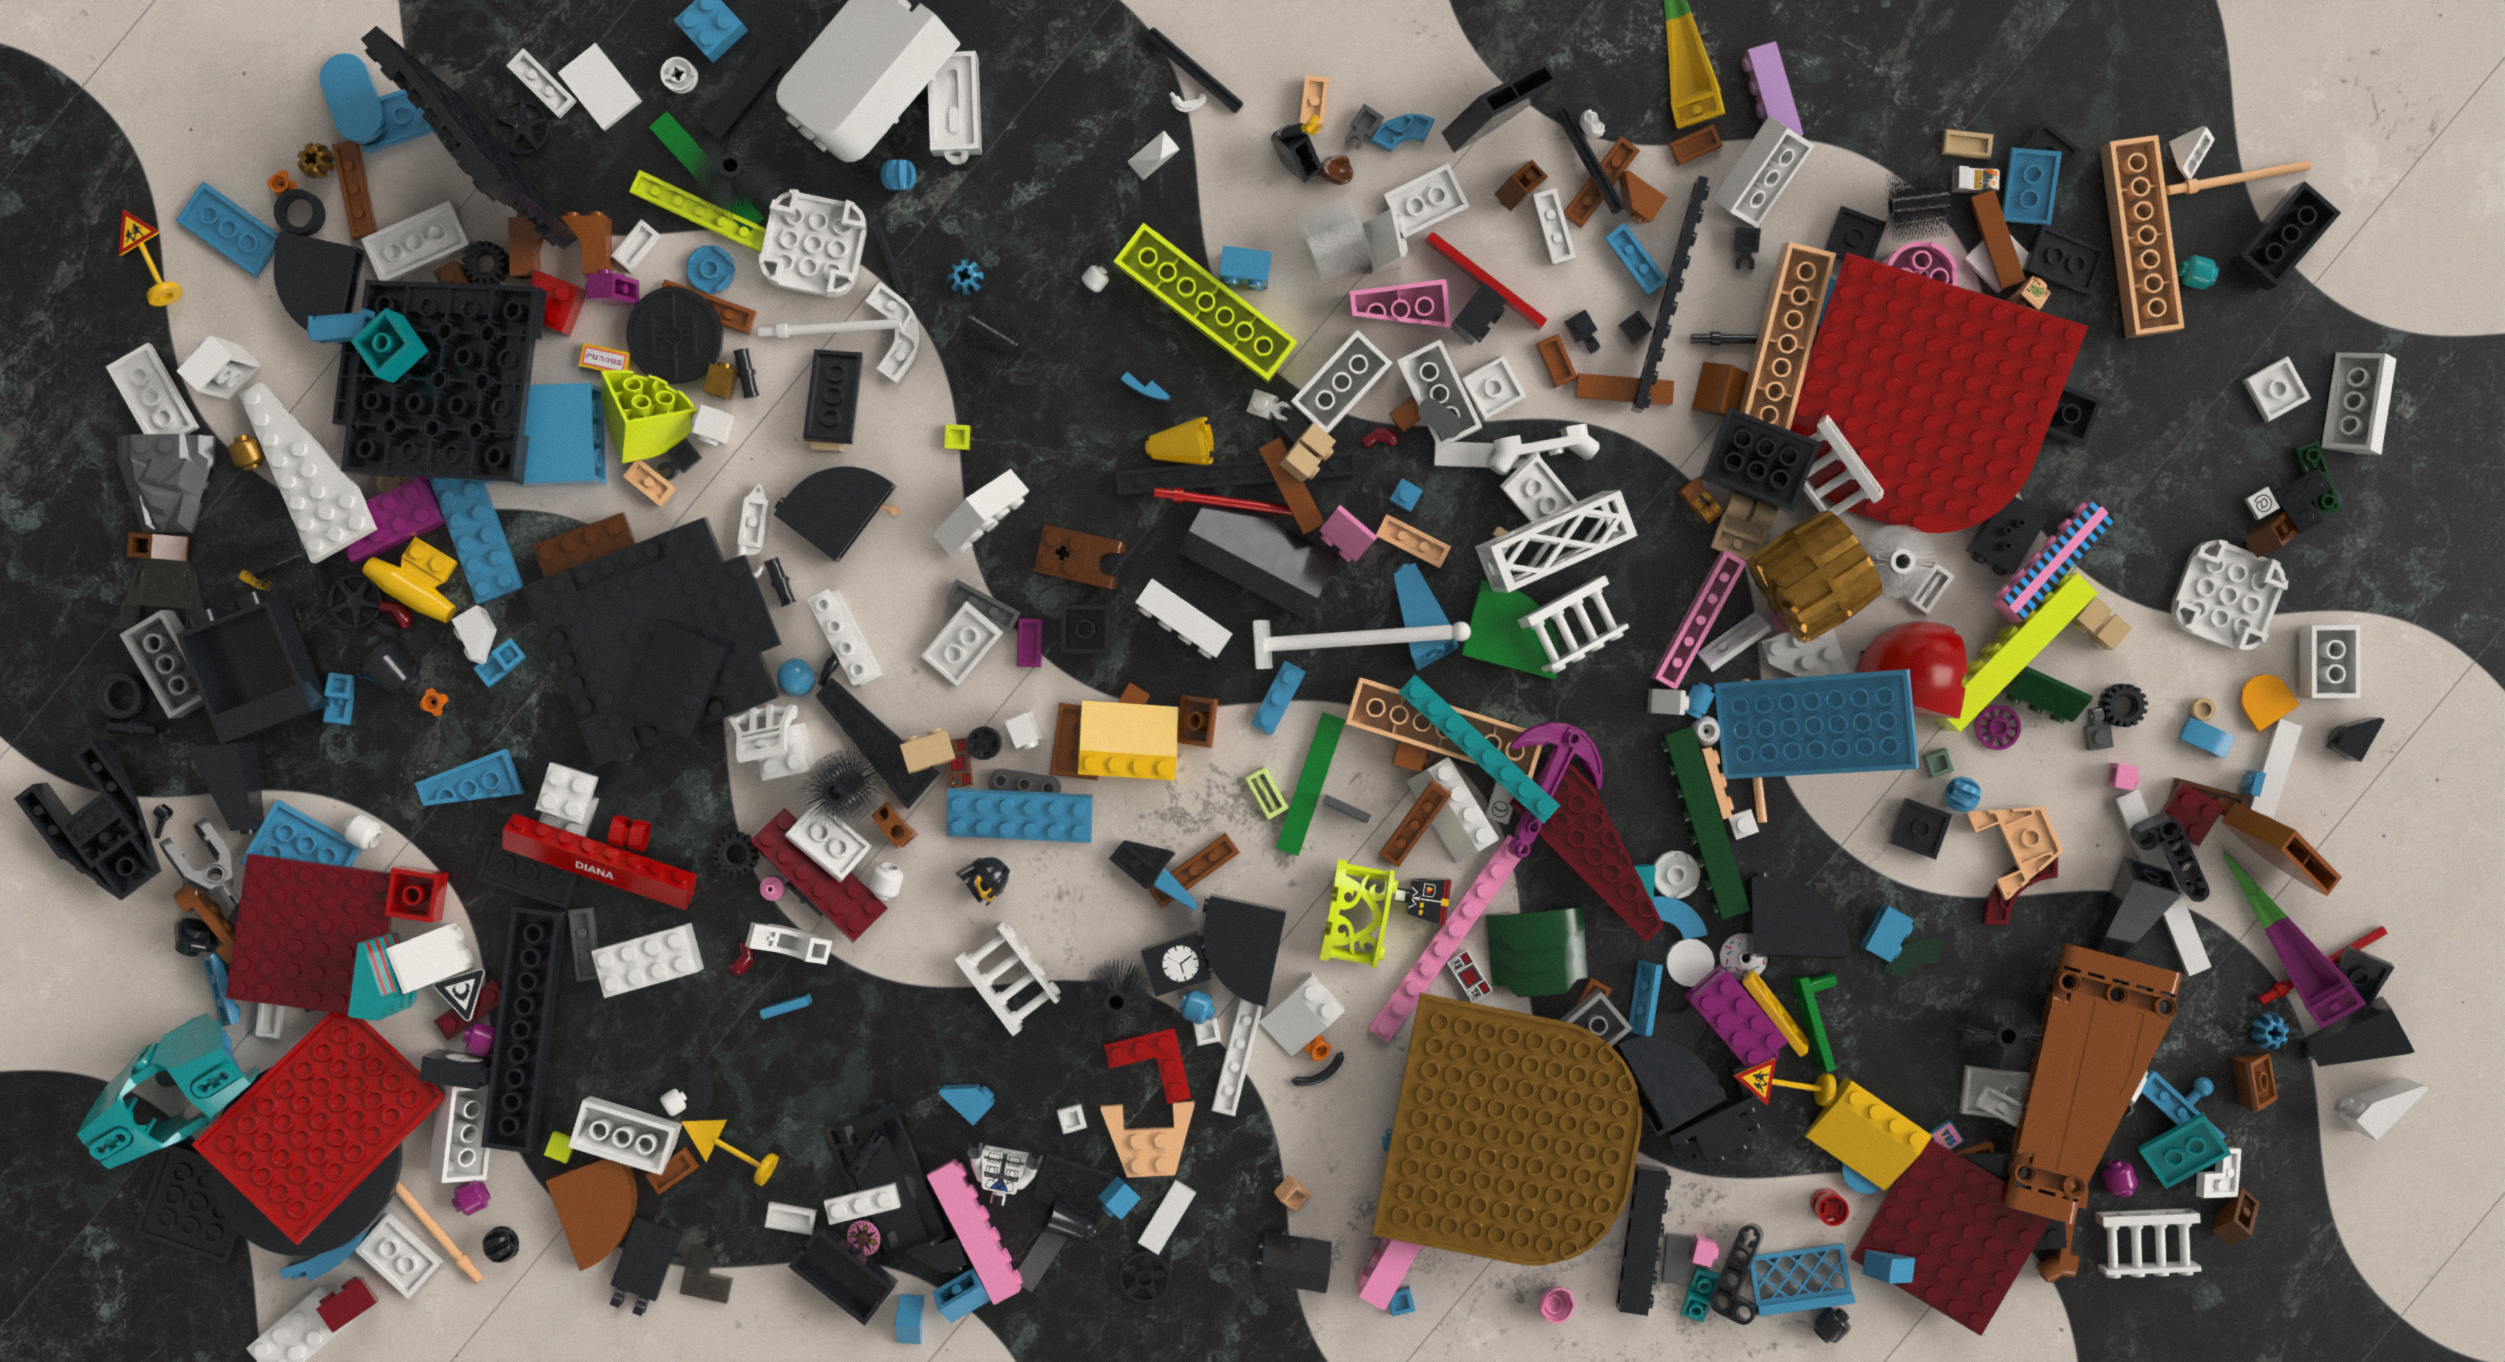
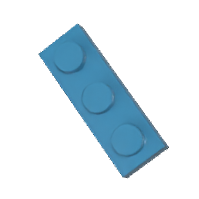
(1635, 259)
(1278, 698)
(216, 974)
(1645, 998)

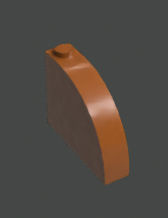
(2282, 848)
(595, 1207)

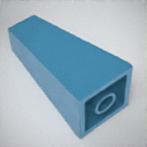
(1421, 610)

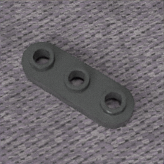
(1013, 781)

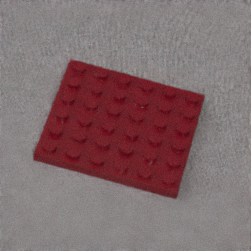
(303, 931)
(1958, 1232)

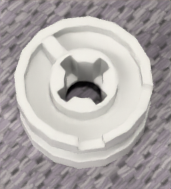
(688, 79)

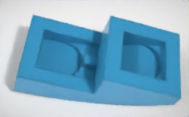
(1151, 390)
(500, 662)
(340, 697)
(2206, 737)

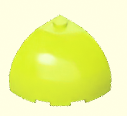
(644, 414)

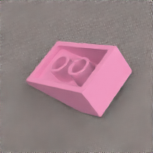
(1347, 534)

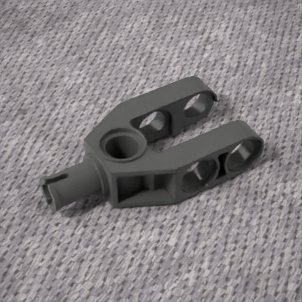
(199, 879)

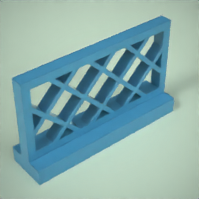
(1807, 1300)

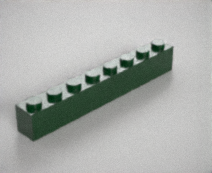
(1705, 822)

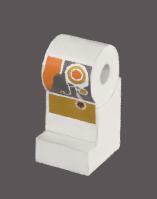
(1974, 180)

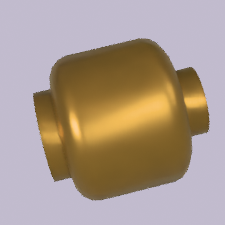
(246, 452)

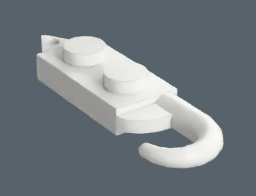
(753, 525)

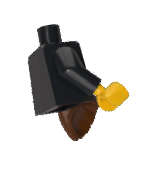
(1300, 157)

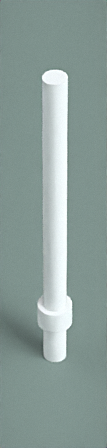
(784, 330)

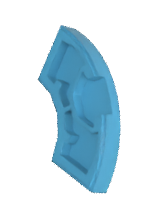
(1402, 129)
(1680, 915)

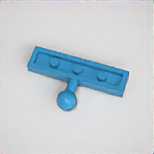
(2174, 1104)

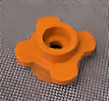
(276, 179)
(426, 704)
(1318, 1048)

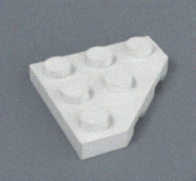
(1802, 659)

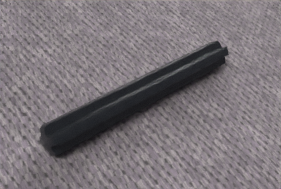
(1194, 70)
(1590, 161)

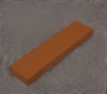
(354, 189)
(1589, 196)
(1997, 239)
(730, 314)
(1621, 389)
(1292, 489)
(1415, 823)
(1199, 867)

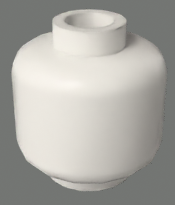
(362, 831)
(886, 880)

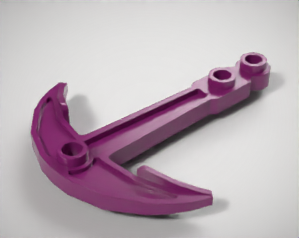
(1556, 765)

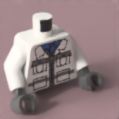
(1002, 1170)

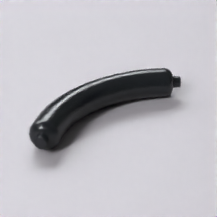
(1321, 1076)

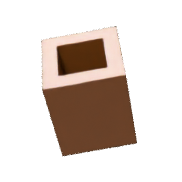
(1410, 756)

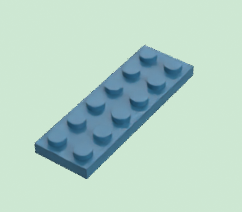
(477, 538)
(1019, 815)

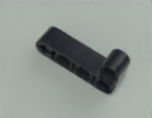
(2177, 858)
(1741, 1270)

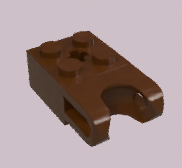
(1083, 559)

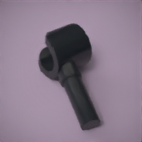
(164, 813)

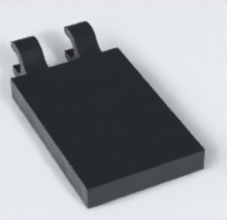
(644, 1262)

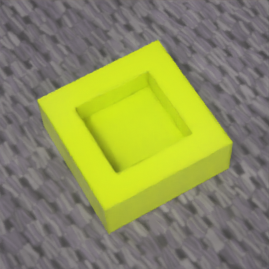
(957, 437)
(558, 1147)

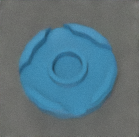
(710, 269)

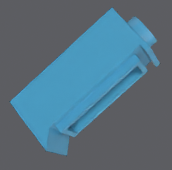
(338, 326)

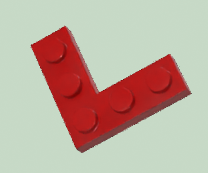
(1158, 1044)

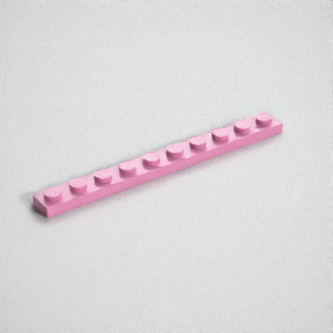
(1444, 942)

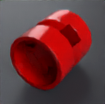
(625, 832)
(1829, 1207)

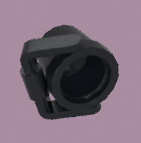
(192, 937)

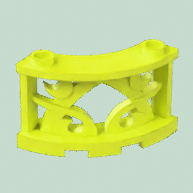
(1342, 885)

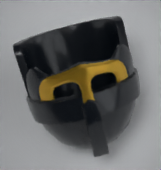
(985, 878)

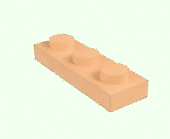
(1413, 541)
(1717, 781)

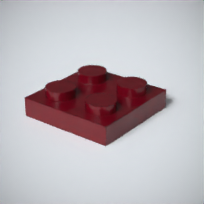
(2193, 811)

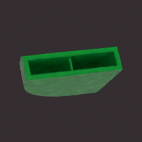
(1498, 636)

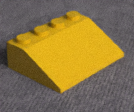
(1127, 740)
(1867, 1134)

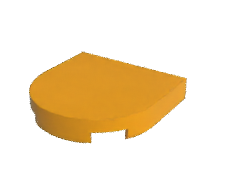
(2266, 700)

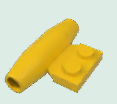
(415, 582)

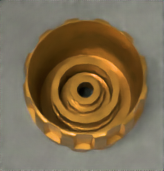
(1815, 576)

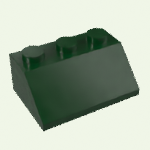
(2046, 695)

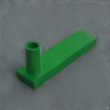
(1805, 992)

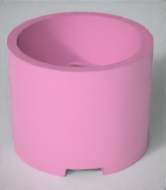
(1925, 259)

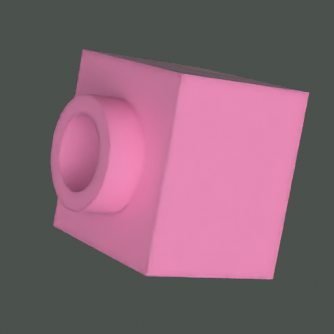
(2122, 776)
(1703, 1250)

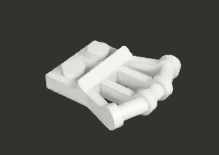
(764, 741)

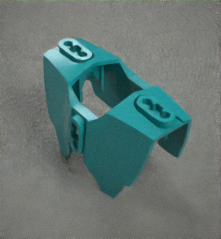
(193, 1058)

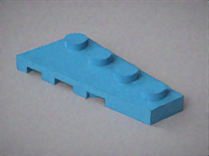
(475, 780)

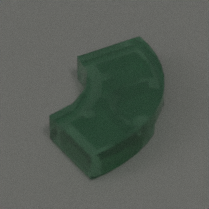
(1914, 954)

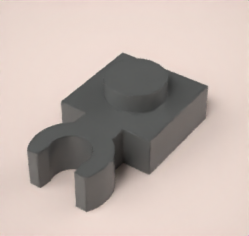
(1365, 124)

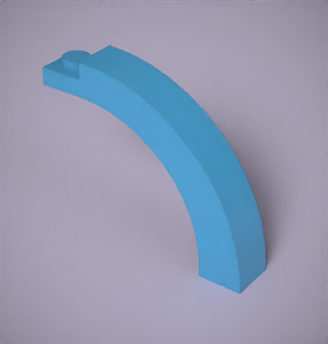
(323, 1262)

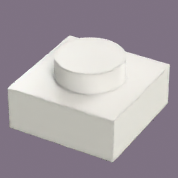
(1743, 824)

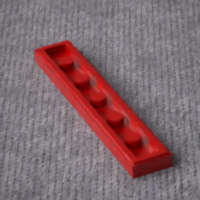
(1481, 277)

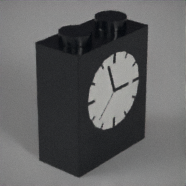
(1176, 963)
(455, 1069)

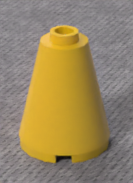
(1183, 443)

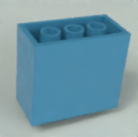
(565, 436)

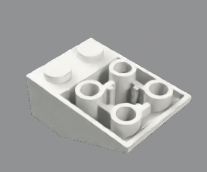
(1385, 242)

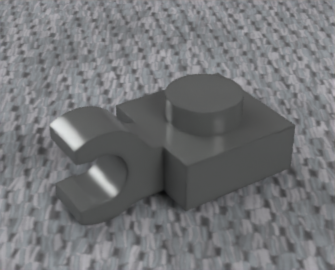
(2098, 734)

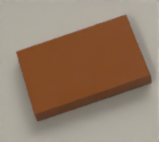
(1066, 742)

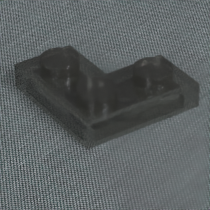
(699, 1281)

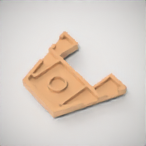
(2028, 838)
(1149, 1150)

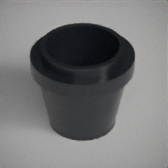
(386, 668)

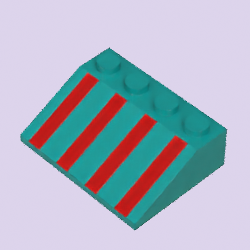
(375, 985)

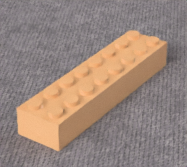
(2141, 236)
(1787, 333)
(1387, 713)

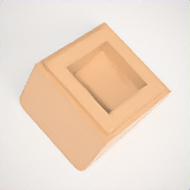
(1292, 1193)

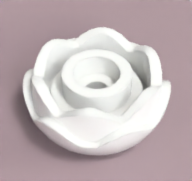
(1591, 125)
(1709, 723)

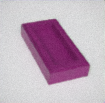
(1029, 642)

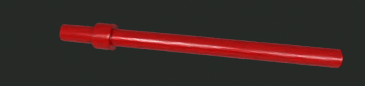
(1179, 495)
(2282, 988)

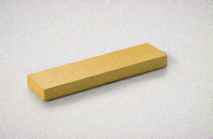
(1776, 1012)

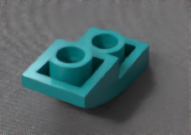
(1698, 1294)

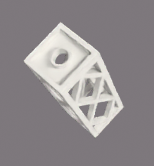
(1493, 551)

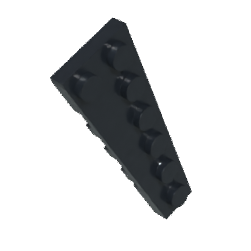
(878, 740)

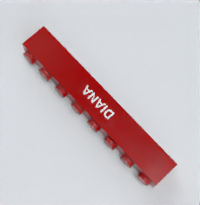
(599, 861)

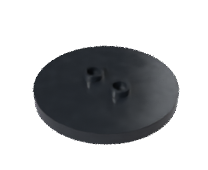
(674, 335)

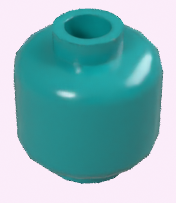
(2198, 272)

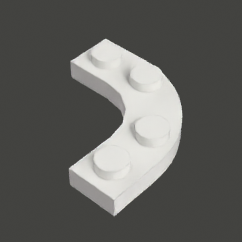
(905, 340)

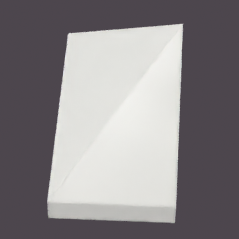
(2191, 150)
(1153, 155)

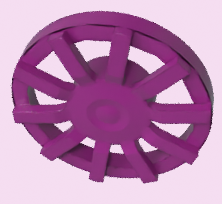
(1997, 727)

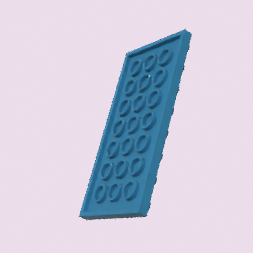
(1817, 724)

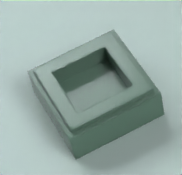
(1937, 763)

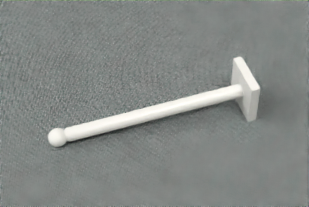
(1265, 644)

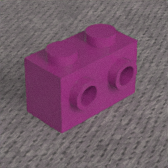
(612, 288)

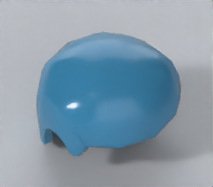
(795, 677)

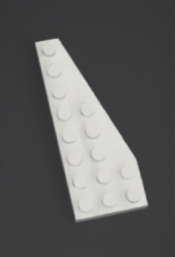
(317, 493)

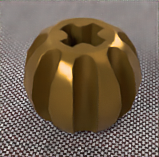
(308, 164)

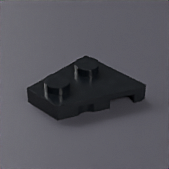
(1141, 861)

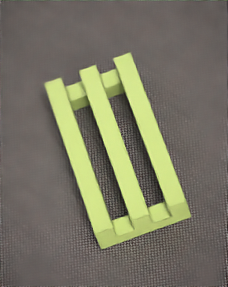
(1276, 810)

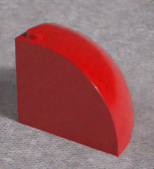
(1934, 660)

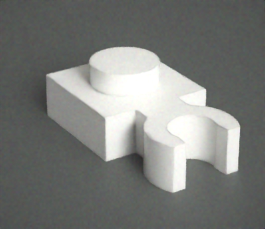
(1265, 405)

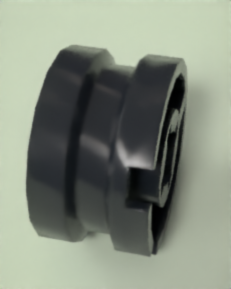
(981, 752)

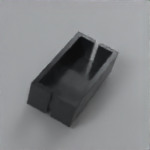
(843, 1273)

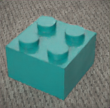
(389, 345)

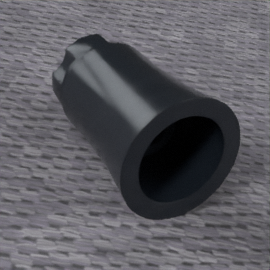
(1068, 1223)

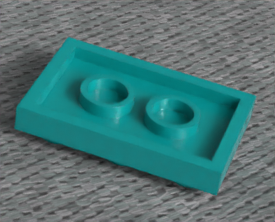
(2184, 1150)

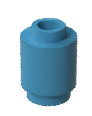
(1699, 700)

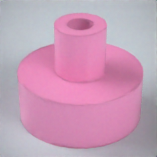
(777, 885)

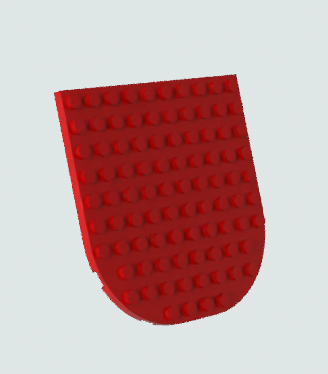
(1932, 393)

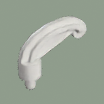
(1188, 106)

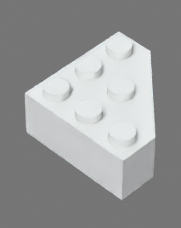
(980, 513)

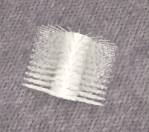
(1335, 238)
(1905, 558)

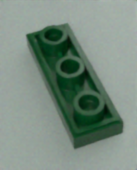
(2308, 458)

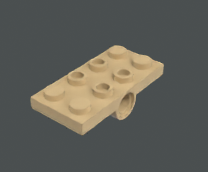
(1743, 526)

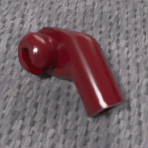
(1382, 435)
(399, 612)
(744, 962)

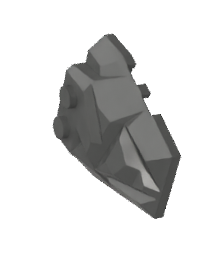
(166, 478)

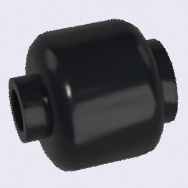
(1832, 1324)

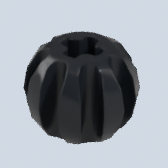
(500, 1244)

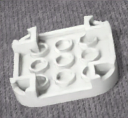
(813, 244)
(2228, 595)

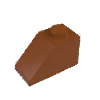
(1639, 198)

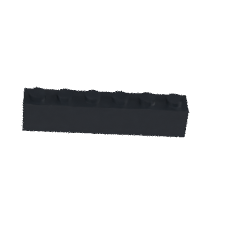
(1642, 1239)

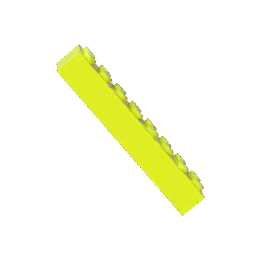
(1205, 302)
(2018, 646)

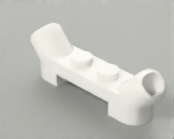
(1572, 437)

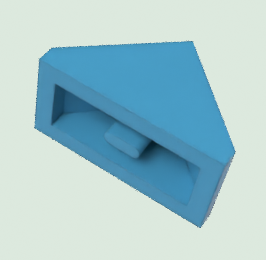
(1888, 1267)
(910, 1319)

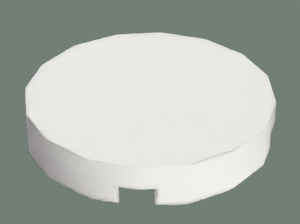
(1676, 874)
(1689, 961)

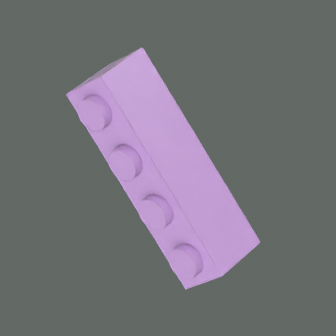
(1771, 86)

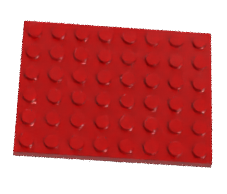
(318, 1123)

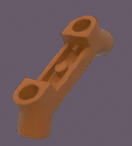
(210, 911)
(2062, 1260)

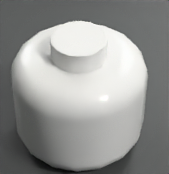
(1095, 278)
(673, 1102)

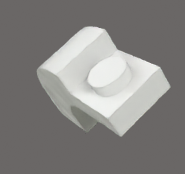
(789, 941)

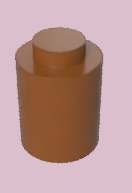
(1405, 414)

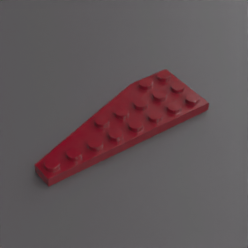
(1593, 849)

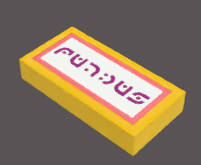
(603, 358)

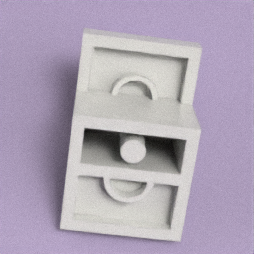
(568, 799)

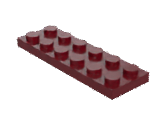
(845, 904)

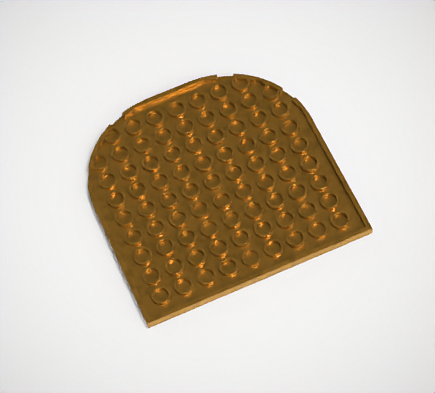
(1508, 1136)

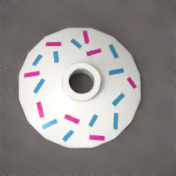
(1732, 953)

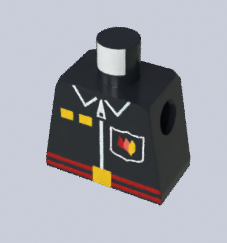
(1426, 898)

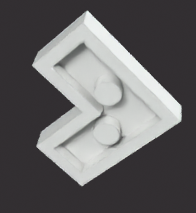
(2222, 1181)

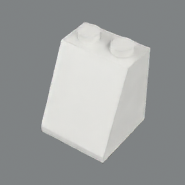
(430, 957)

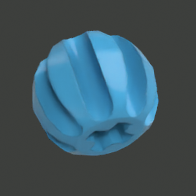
(898, 175)
(962, 270)
(1962, 794)
(2275, 1037)

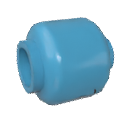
(1197, 1006)

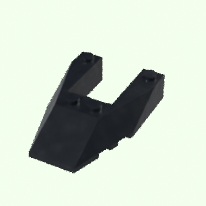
(107, 834)

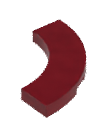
(1998, 910)

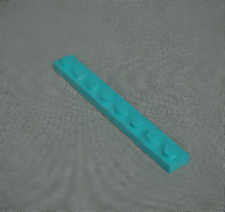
(1479, 749)

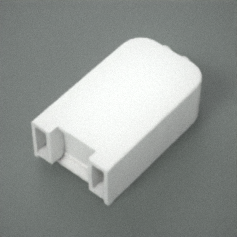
(863, 74)

